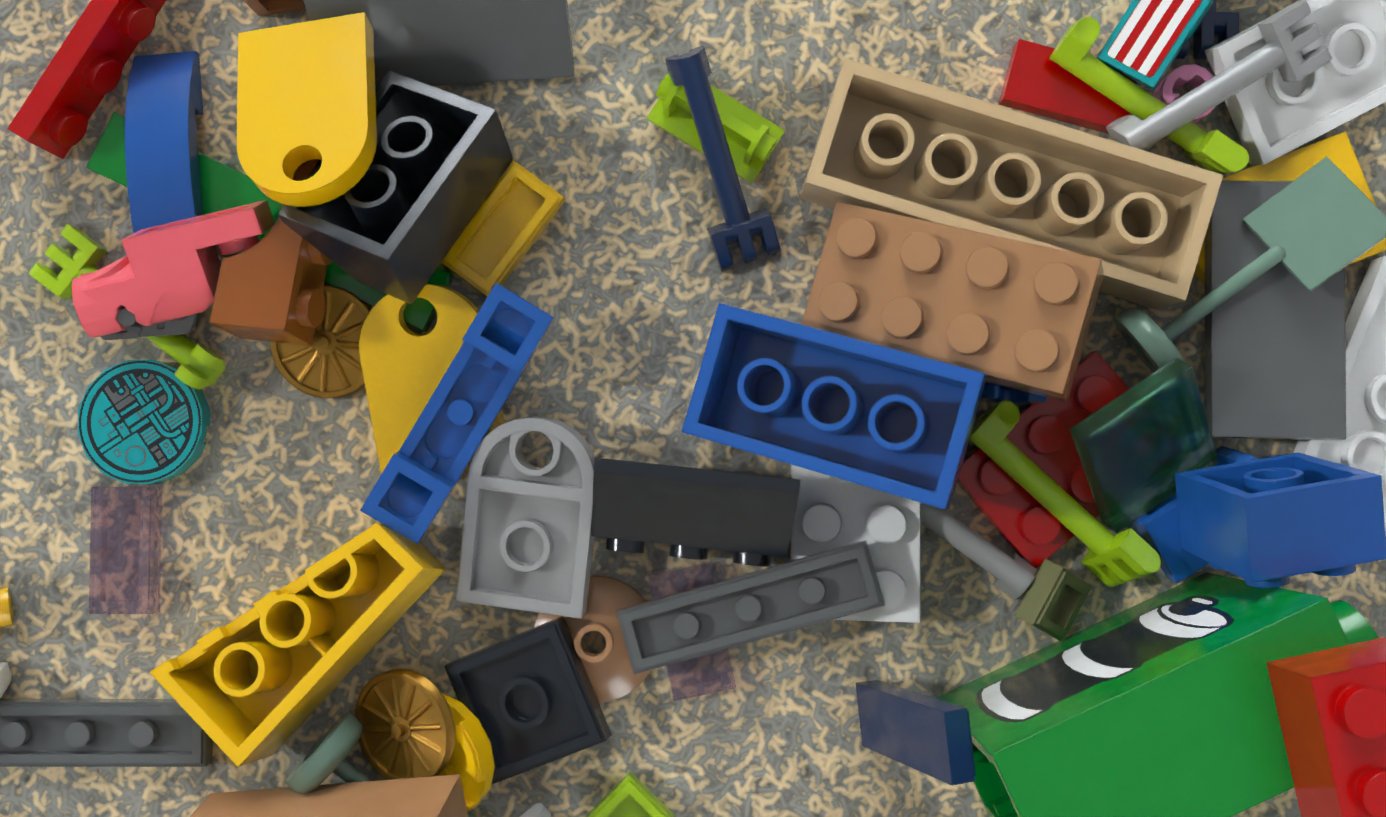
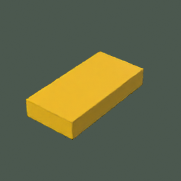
(503, 229)

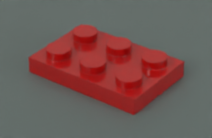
(1047, 440)

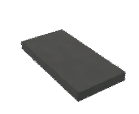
(463, 38)
(1272, 346)

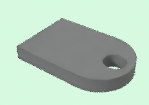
(529, 524)

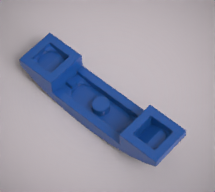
(162, 138)
(458, 414)

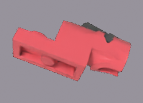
(166, 274)

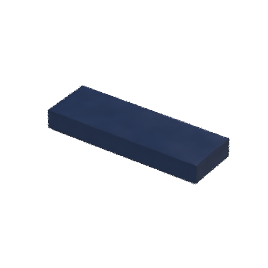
(917, 731)

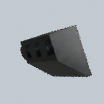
(422, 189)
(693, 510)

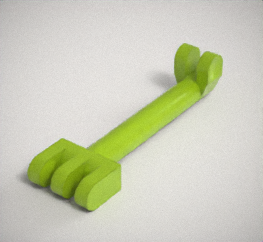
(1206, 149)
(199, 364)
(1109, 556)

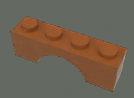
(273, 286)

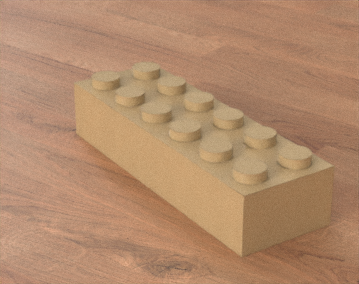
(1014, 177)

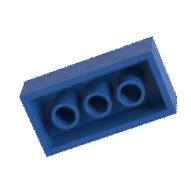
(835, 405)

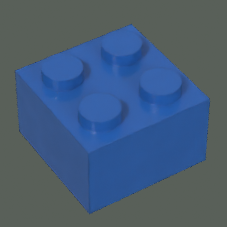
(1282, 518)

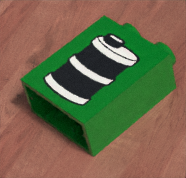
(1151, 706)

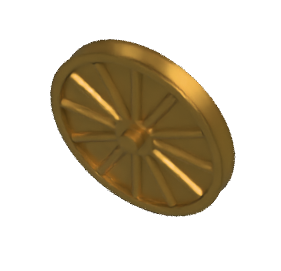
(333, 361)
(405, 725)

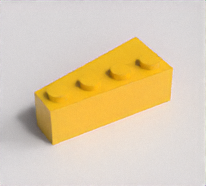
(287, 653)

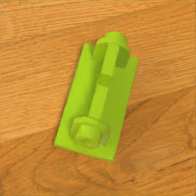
(747, 132)

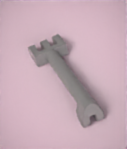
(1280, 52)
(1011, 574)

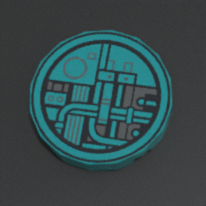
(142, 422)

